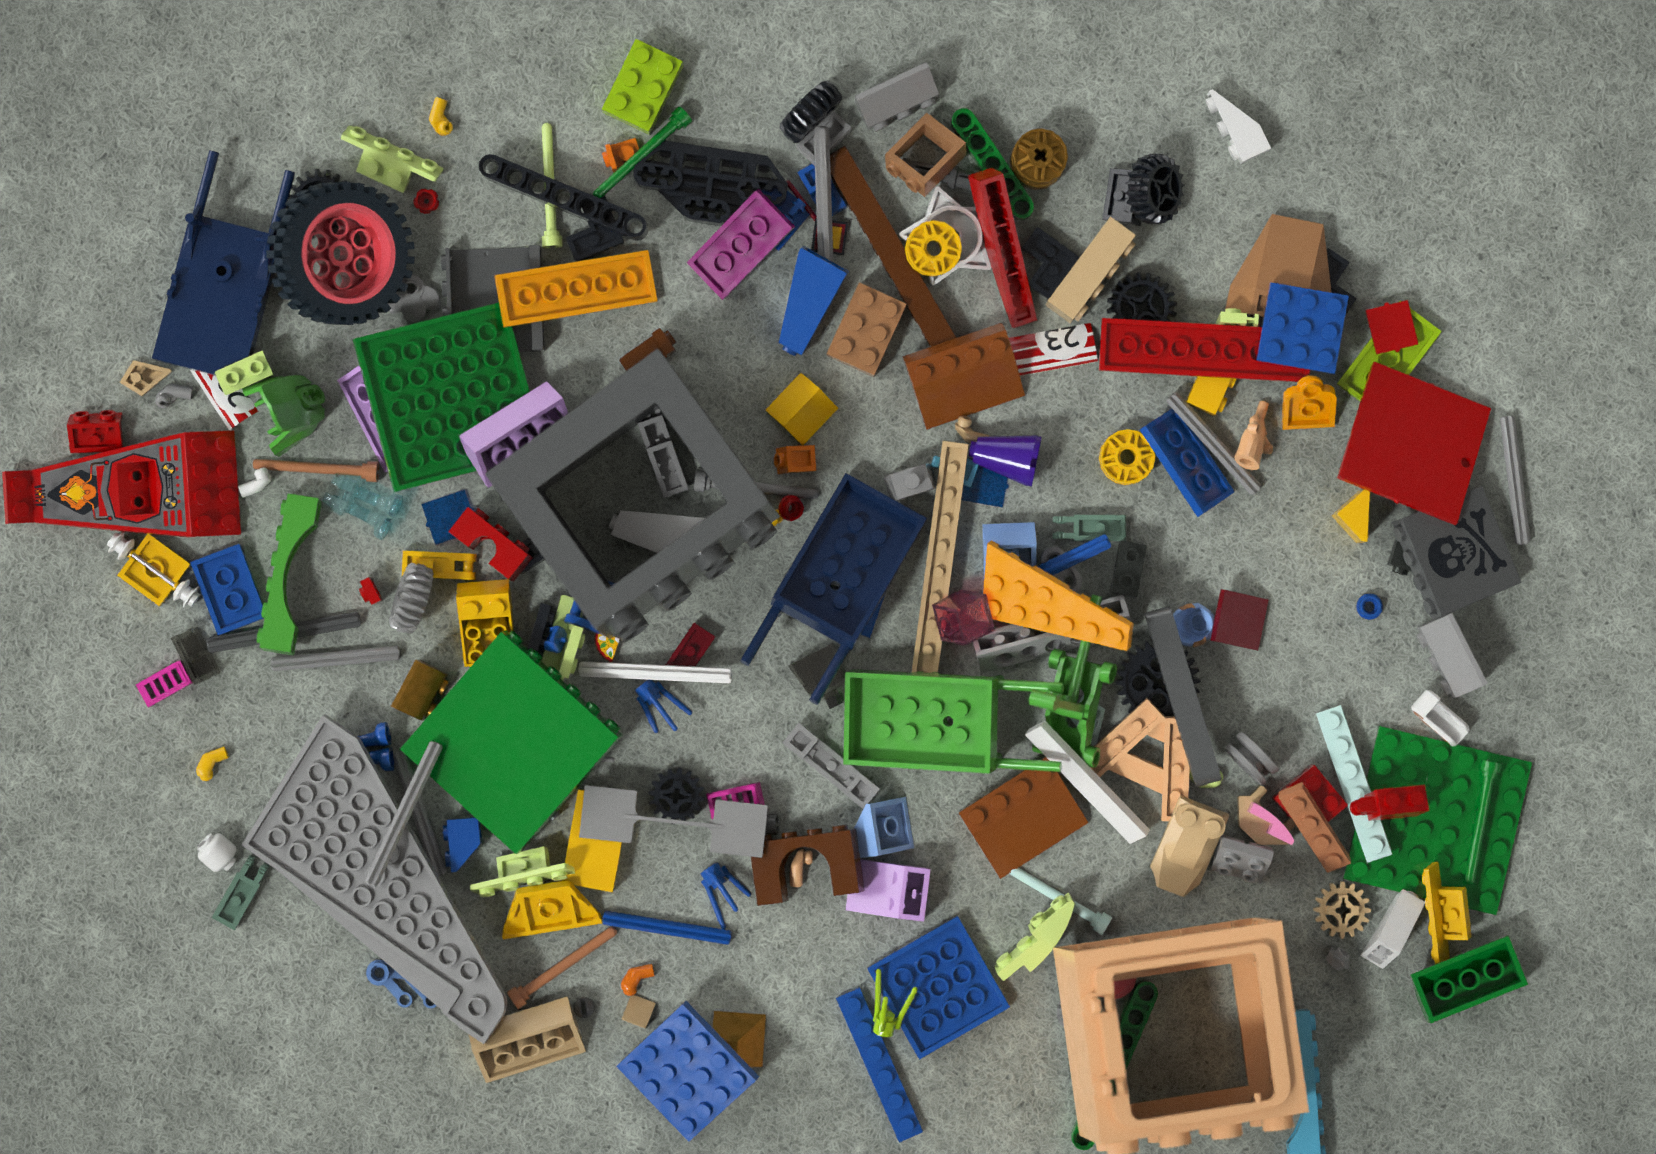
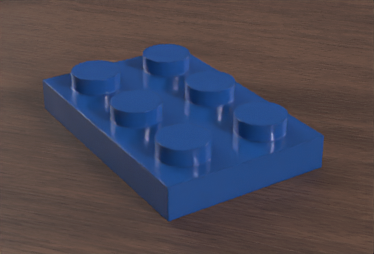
(228, 589)

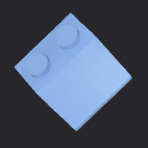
(1012, 537)

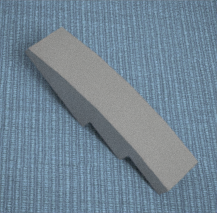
(662, 455)

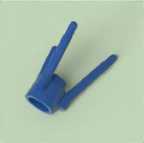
(649, 693)
(715, 877)

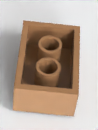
(866, 329)

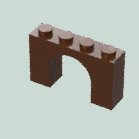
(838, 847)

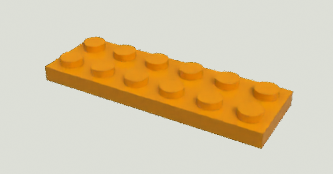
(575, 288)

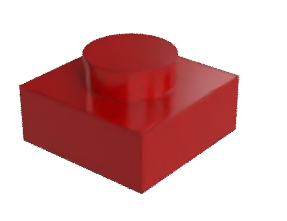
(369, 591)

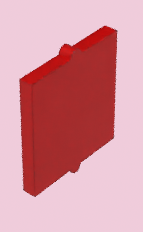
(1391, 327)

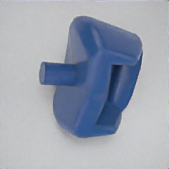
(556, 639)

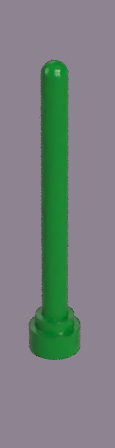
(678, 120)
(1490, 771)

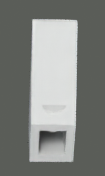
(1245, 133)

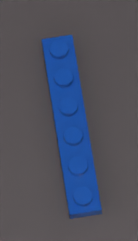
(879, 1065)

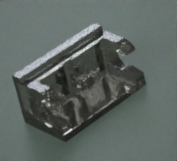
(195, 656)

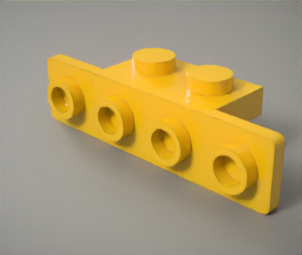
(1447, 913)

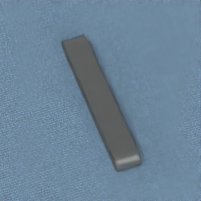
(1183, 696)

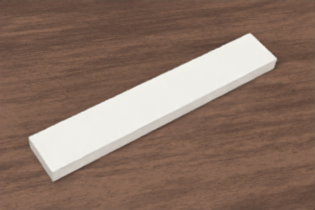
(1088, 782)

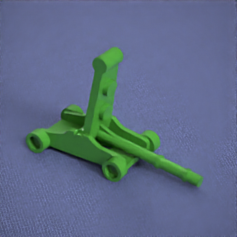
(1076, 675)

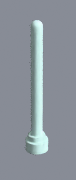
(1098, 920)

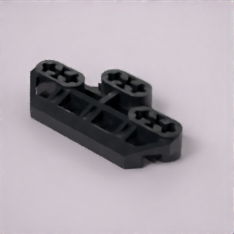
(707, 185)

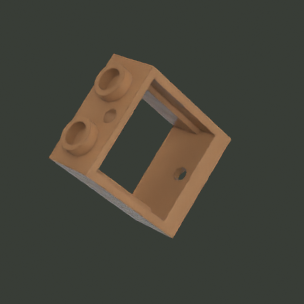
(940, 136)

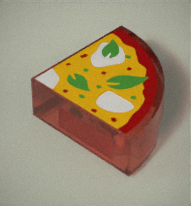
(606, 647)

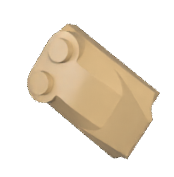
(1187, 846)

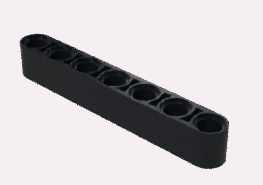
(551, 193)

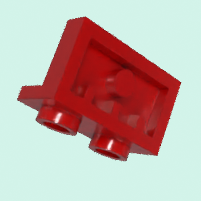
(95, 431)

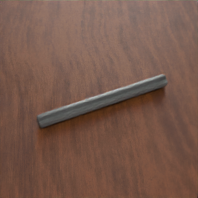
(306, 628)

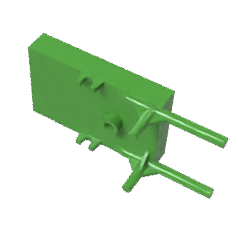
(903, 721)

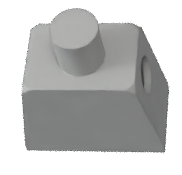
(910, 482)

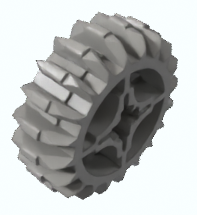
(411, 598)

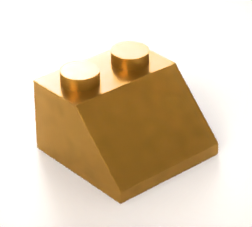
(420, 690)

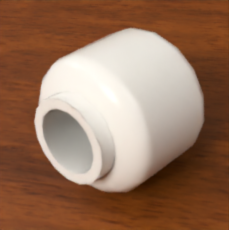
(217, 852)

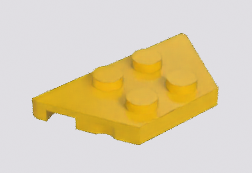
(548, 909)

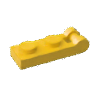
(442, 563)

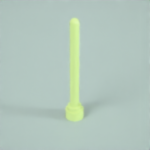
(551, 235)

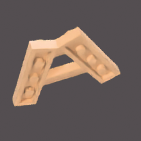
(1168, 780)

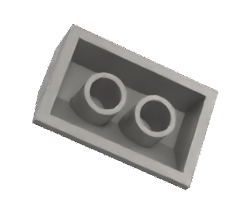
(897, 97)
(1451, 656)

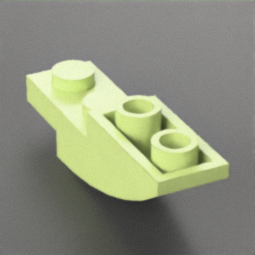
(1046, 932)

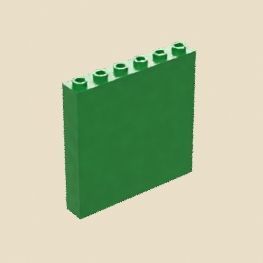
(513, 740)

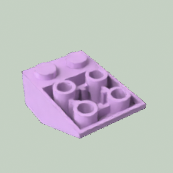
(891, 891)

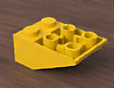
(482, 614)

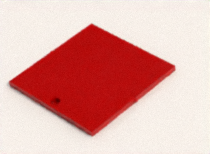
(1414, 443)

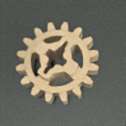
(1341, 896)

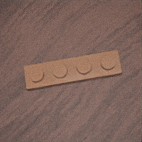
(1314, 827)

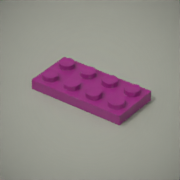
(740, 244)

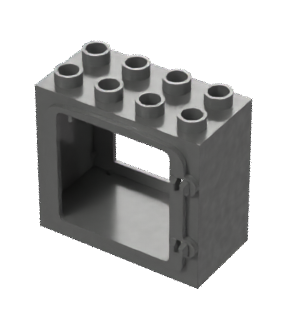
(584, 433)

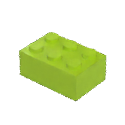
(642, 86)

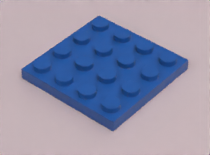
(951, 983)
(687, 1071)

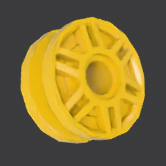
(947, 240)
(1113, 466)

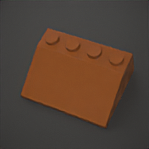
(964, 375)
(1023, 818)

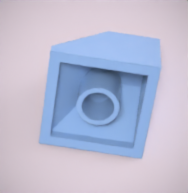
(884, 828)

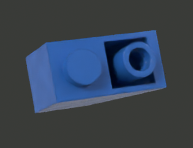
(463, 838)

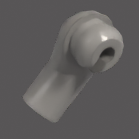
(171, 393)

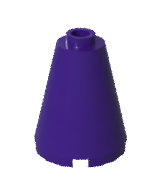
(1008, 456)

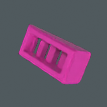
(179, 666)
(754, 787)

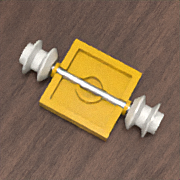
(154, 569)

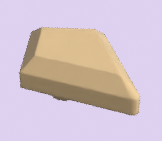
(143, 377)

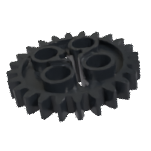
(1132, 669)

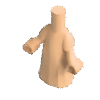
(1254, 440)

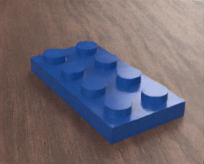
(1187, 462)

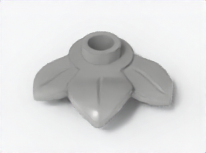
(415, 303)

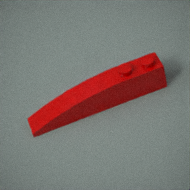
(1002, 244)

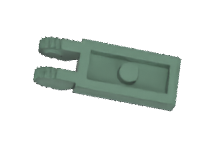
(1091, 526)
(239, 895)

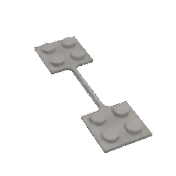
(735, 829)

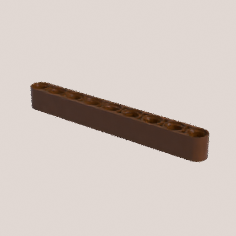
(888, 248)

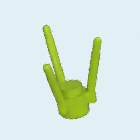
(885, 1020)

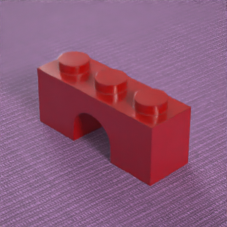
(474, 528)

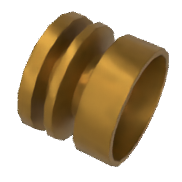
(1033, 173)

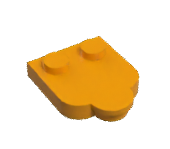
(1309, 405)

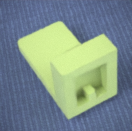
(243, 373)

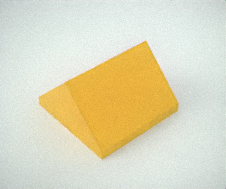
(802, 408)
(1354, 516)

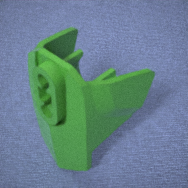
(290, 408)

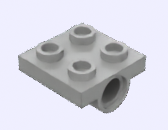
(1241, 859)

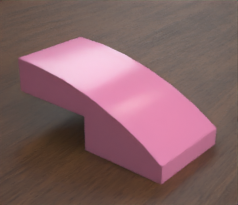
(1275, 828)

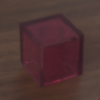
(963, 617)

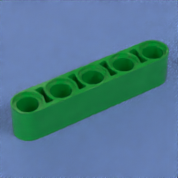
(990, 151)

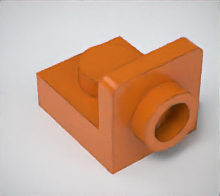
(619, 153)
(795, 459)

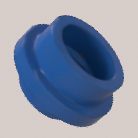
(1378, 606)

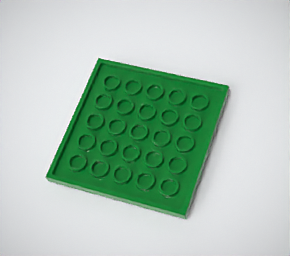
(434, 385)
(1447, 829)

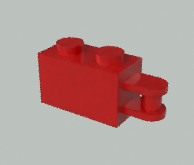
(1392, 803)

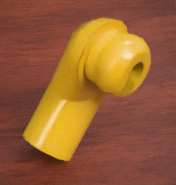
(438, 119)

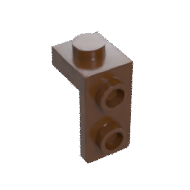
(658, 340)

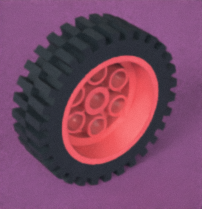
(381, 251)

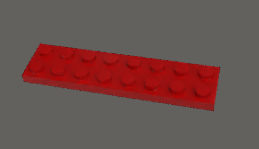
(1187, 350)

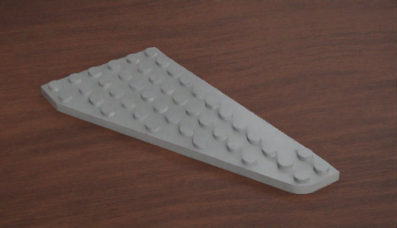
(324, 838)

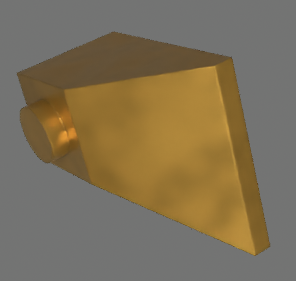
(743, 1033)

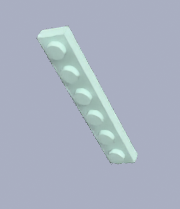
(1352, 780)

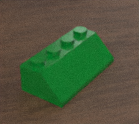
(1468, 979)

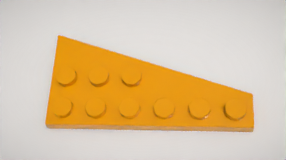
(1044, 603)

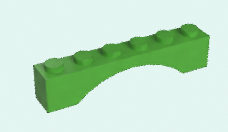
(299, 521)

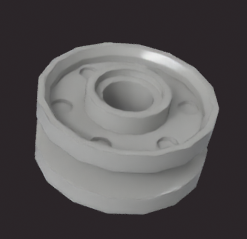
(1251, 758)

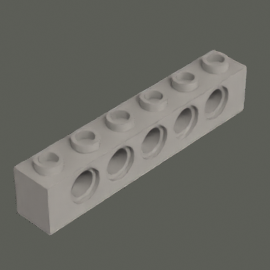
(1020, 644)

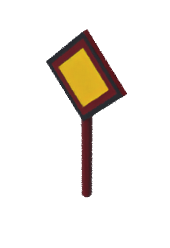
(839, 228)

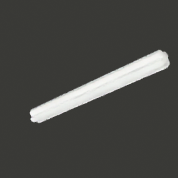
(655, 672)

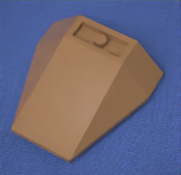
(1285, 254)

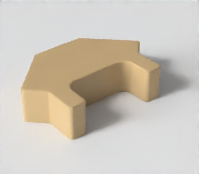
(1255, 826)

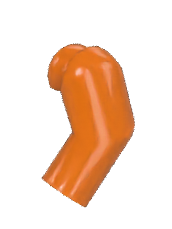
(634, 976)

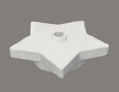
(964, 222)

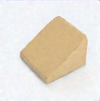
(638, 1011)

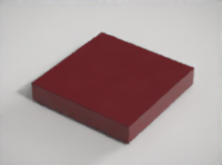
(1239, 620)

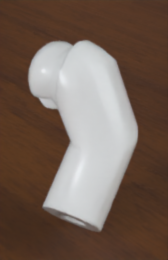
(257, 485)

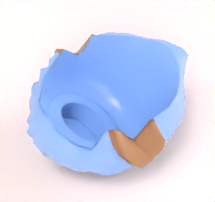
(1194, 624)

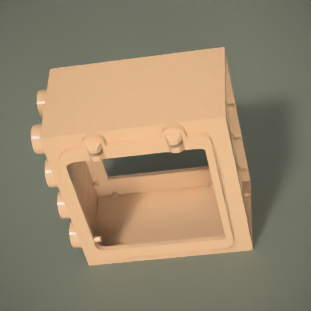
(1265, 1019)

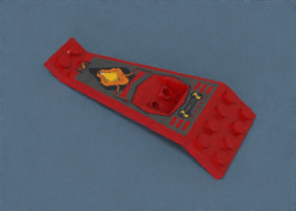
(182, 484)

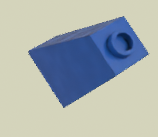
(810, 296)

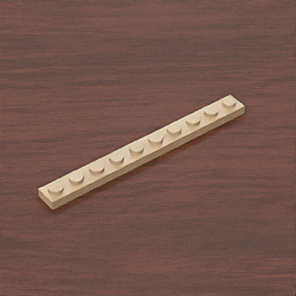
(940, 553)

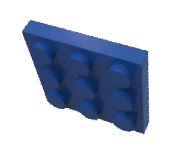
(1302, 328)

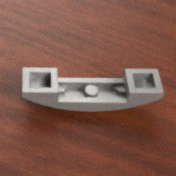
(831, 765)

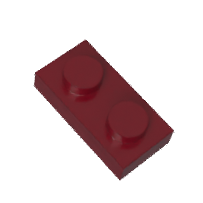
(691, 647)

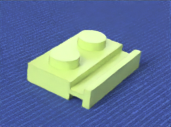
(1234, 317)

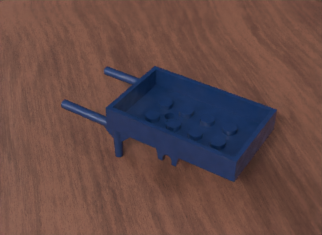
(211, 316)
(852, 546)

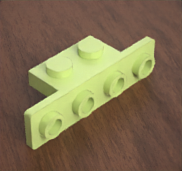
(388, 162)
(565, 660)
(520, 869)

